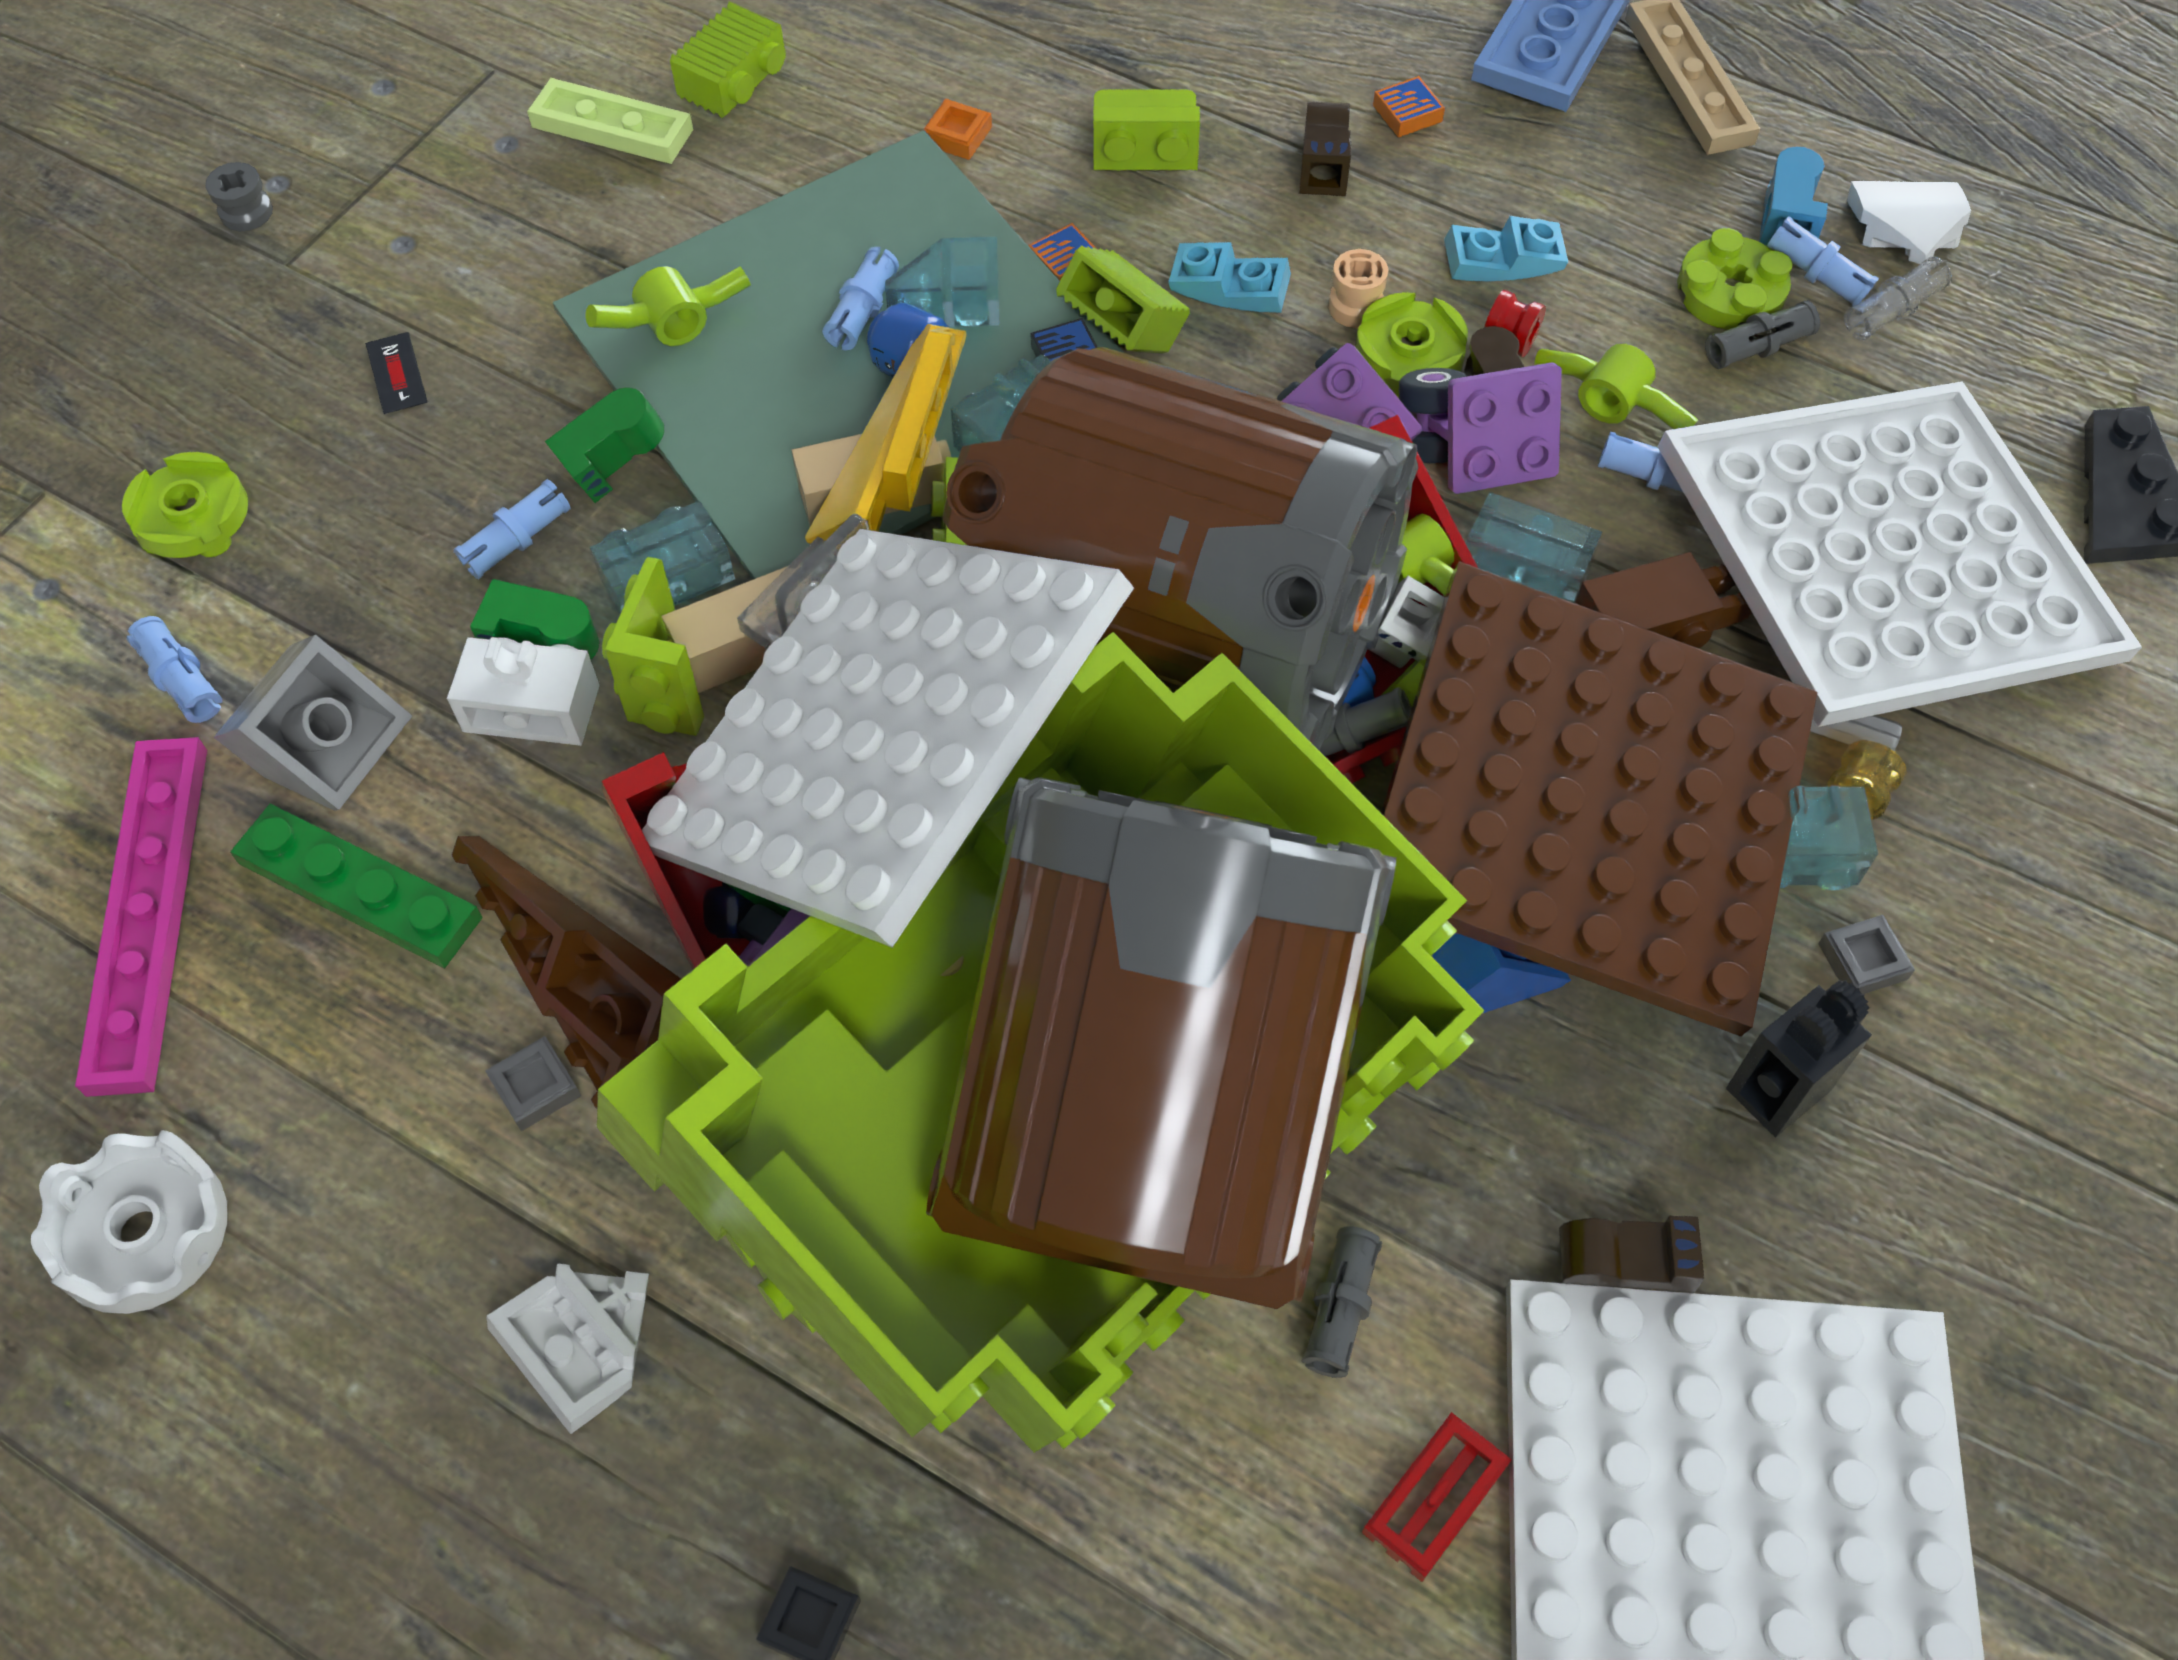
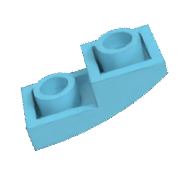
(1517, 252)
(1218, 278)

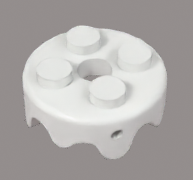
(94, 1199)

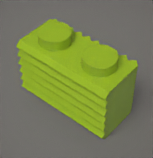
(728, 59)
(1122, 300)

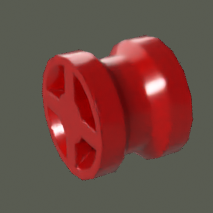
(1519, 318)

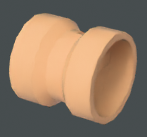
(1357, 282)

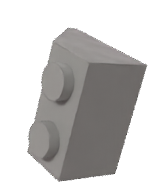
(314, 724)

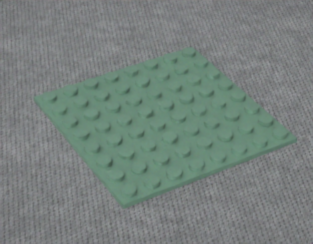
(761, 366)

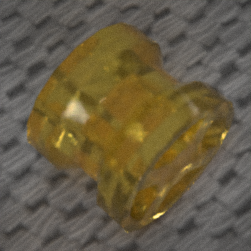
(1871, 767)

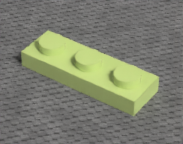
(610, 120)

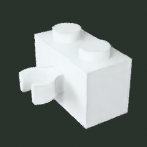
(524, 690)

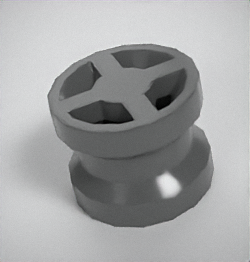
(239, 196)

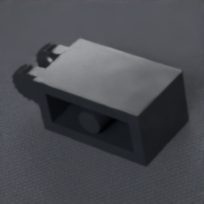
(1801, 1055)

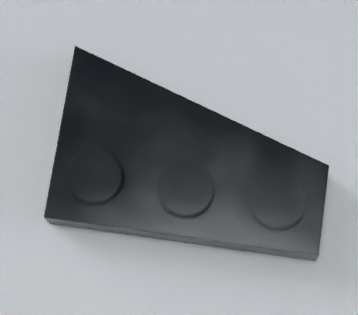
(2130, 488)

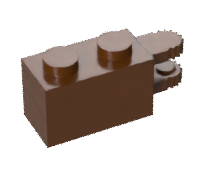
(1668, 598)

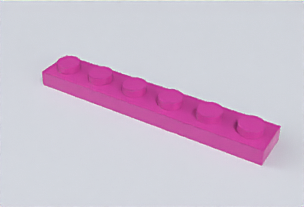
(142, 919)

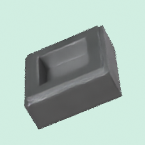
(1867, 955)
(533, 1083)

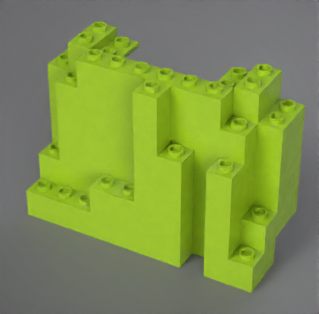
(825, 1074)

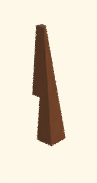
(572, 964)

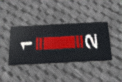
(396, 372)

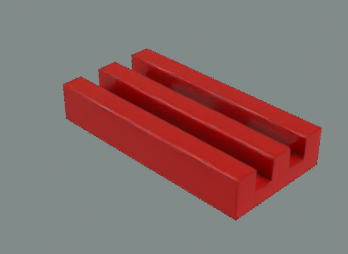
(1399, 1545)

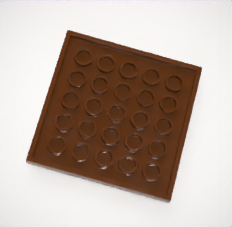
(1602, 795)

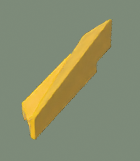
(898, 437)

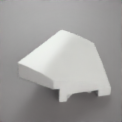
(1910, 215)
(575, 1339)

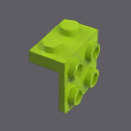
(1145, 129)
(646, 669)

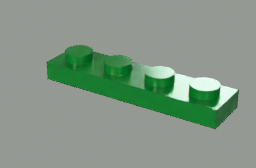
(357, 885)

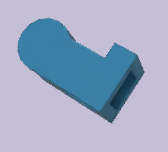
(1792, 193)

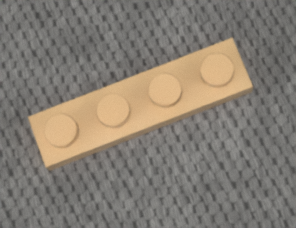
(1692, 75)

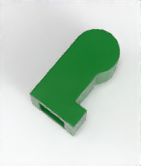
(607, 439)
(534, 616)

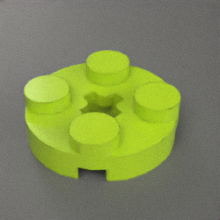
(1729, 255)
(1401, 316)
(197, 530)

